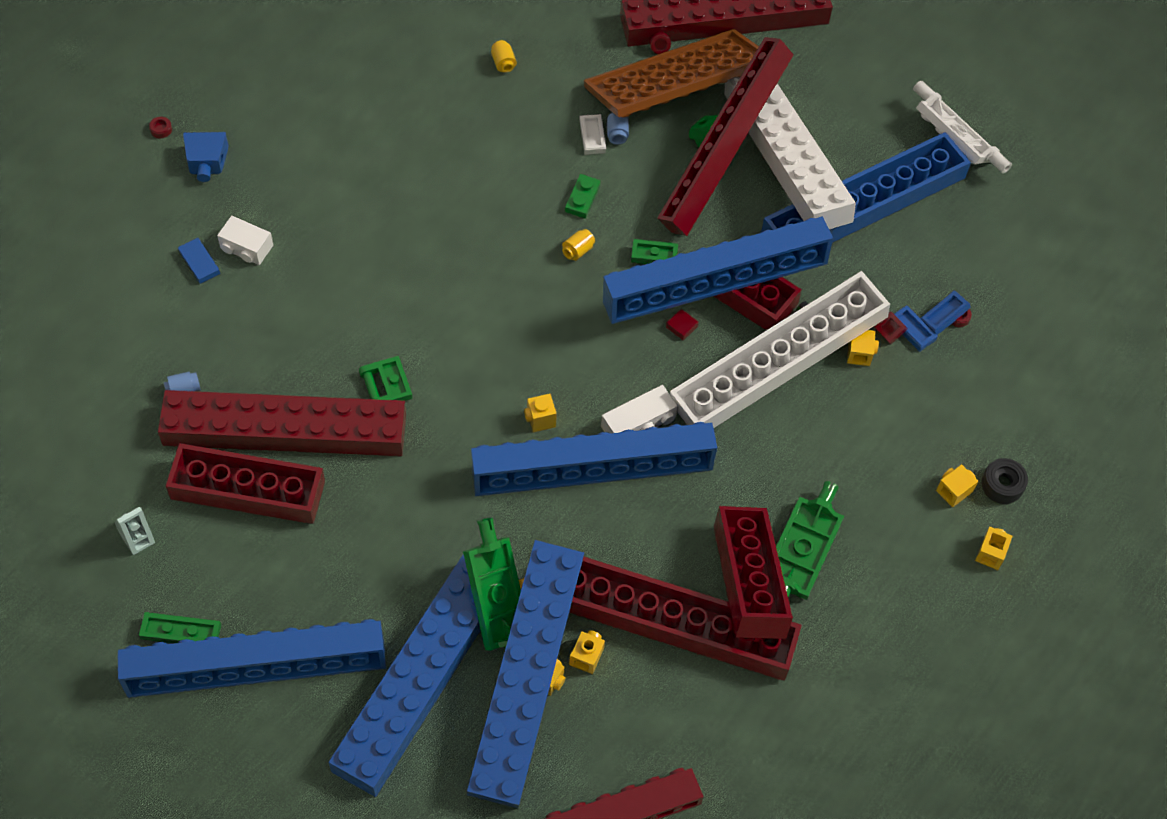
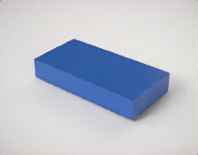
(199, 260)
(945, 312)
(918, 332)

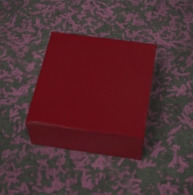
(682, 324)
(891, 328)

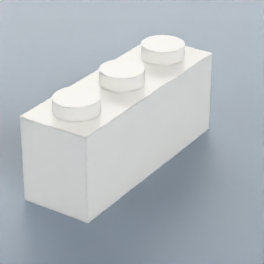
(642, 412)

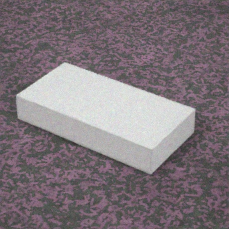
(592, 134)

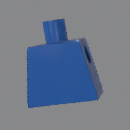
(205, 153)

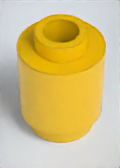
(503, 56)
(578, 244)

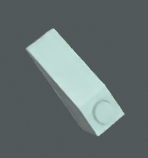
(135, 530)

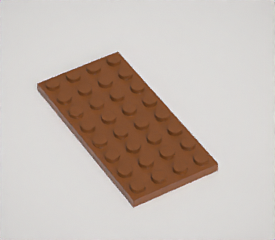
(673, 73)

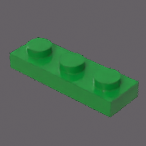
(177, 628)

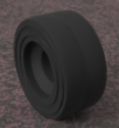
(1007, 468)

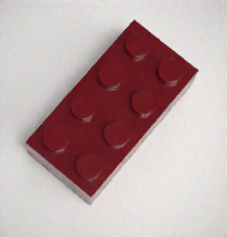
(764, 302)

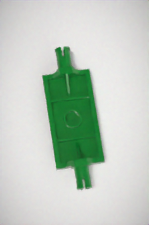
(808, 541)
(493, 585)

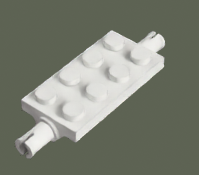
(966, 139)

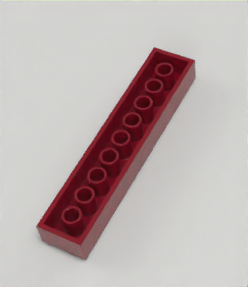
(707, 18)
(283, 423)
(676, 618)

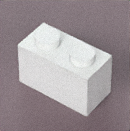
(245, 240)

